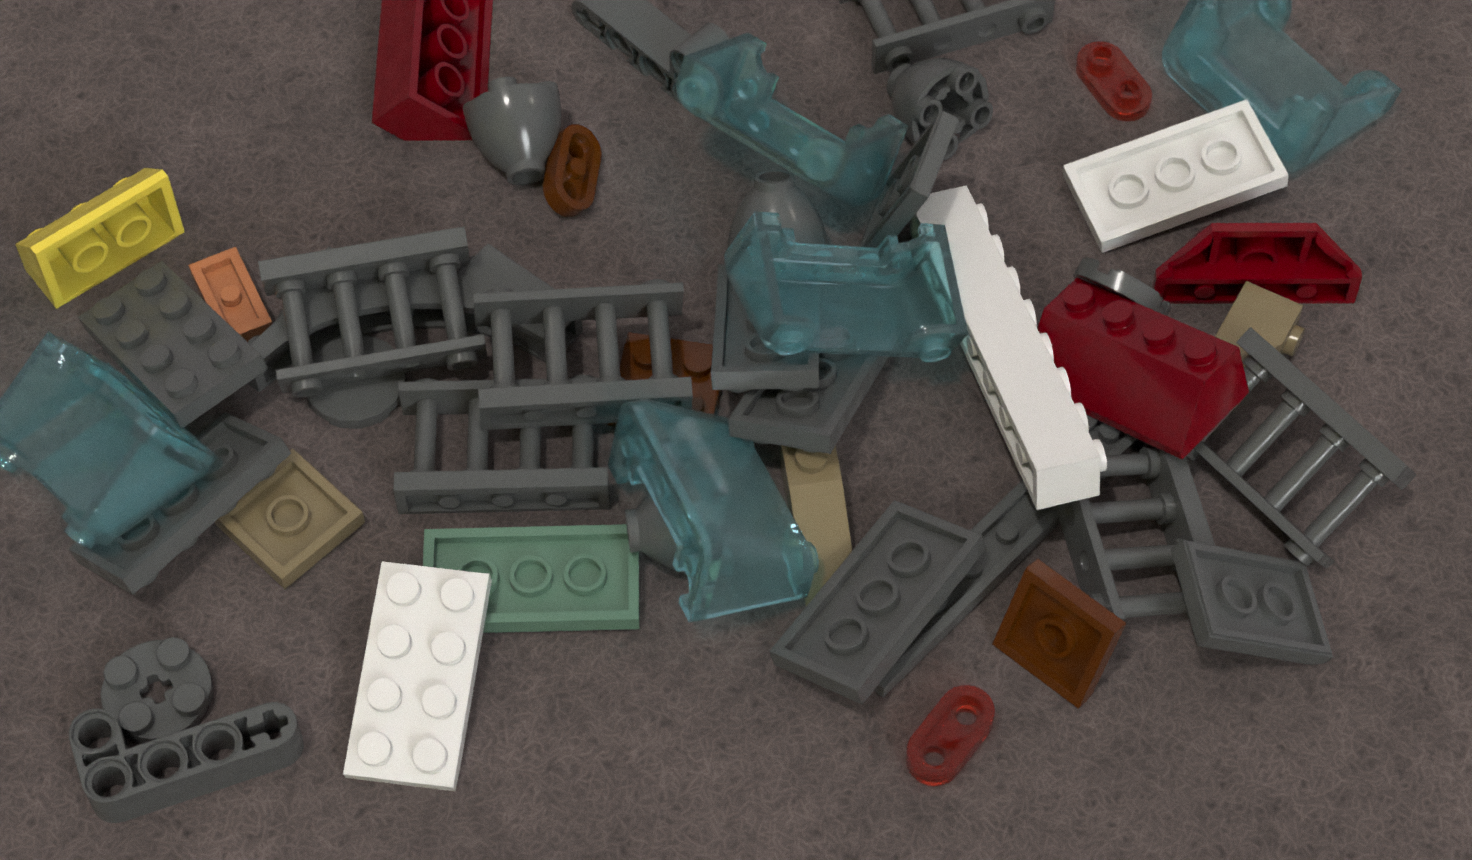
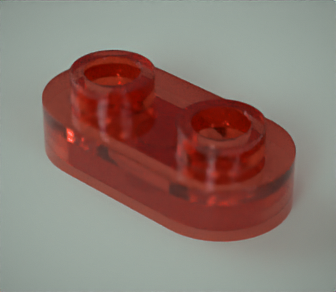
(1111, 78)
(948, 737)

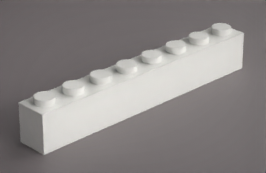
(1014, 360)

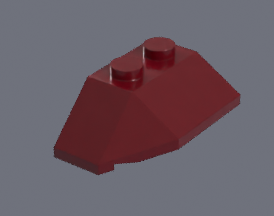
(1280, 257)

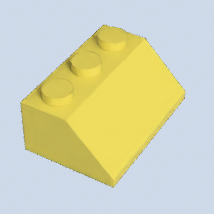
(102, 236)

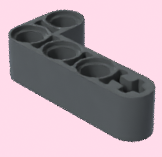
(645, 36)
(188, 750)

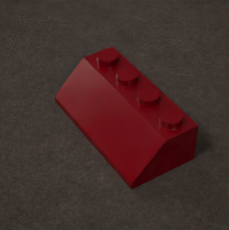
(430, 65)
(1142, 367)

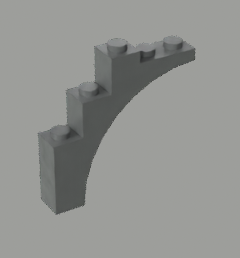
(484, 272)

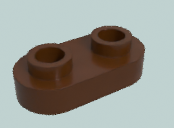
(572, 171)

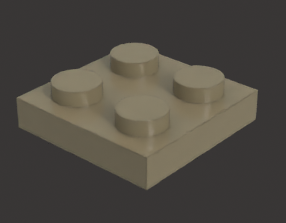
(291, 520)

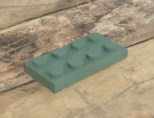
(546, 575)

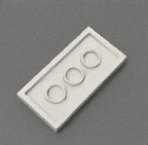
(1175, 176)
(418, 676)

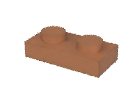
(231, 292)

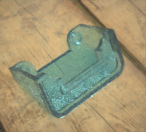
(1239, 53)
(735, 95)
(848, 297)
(95, 441)
(718, 506)

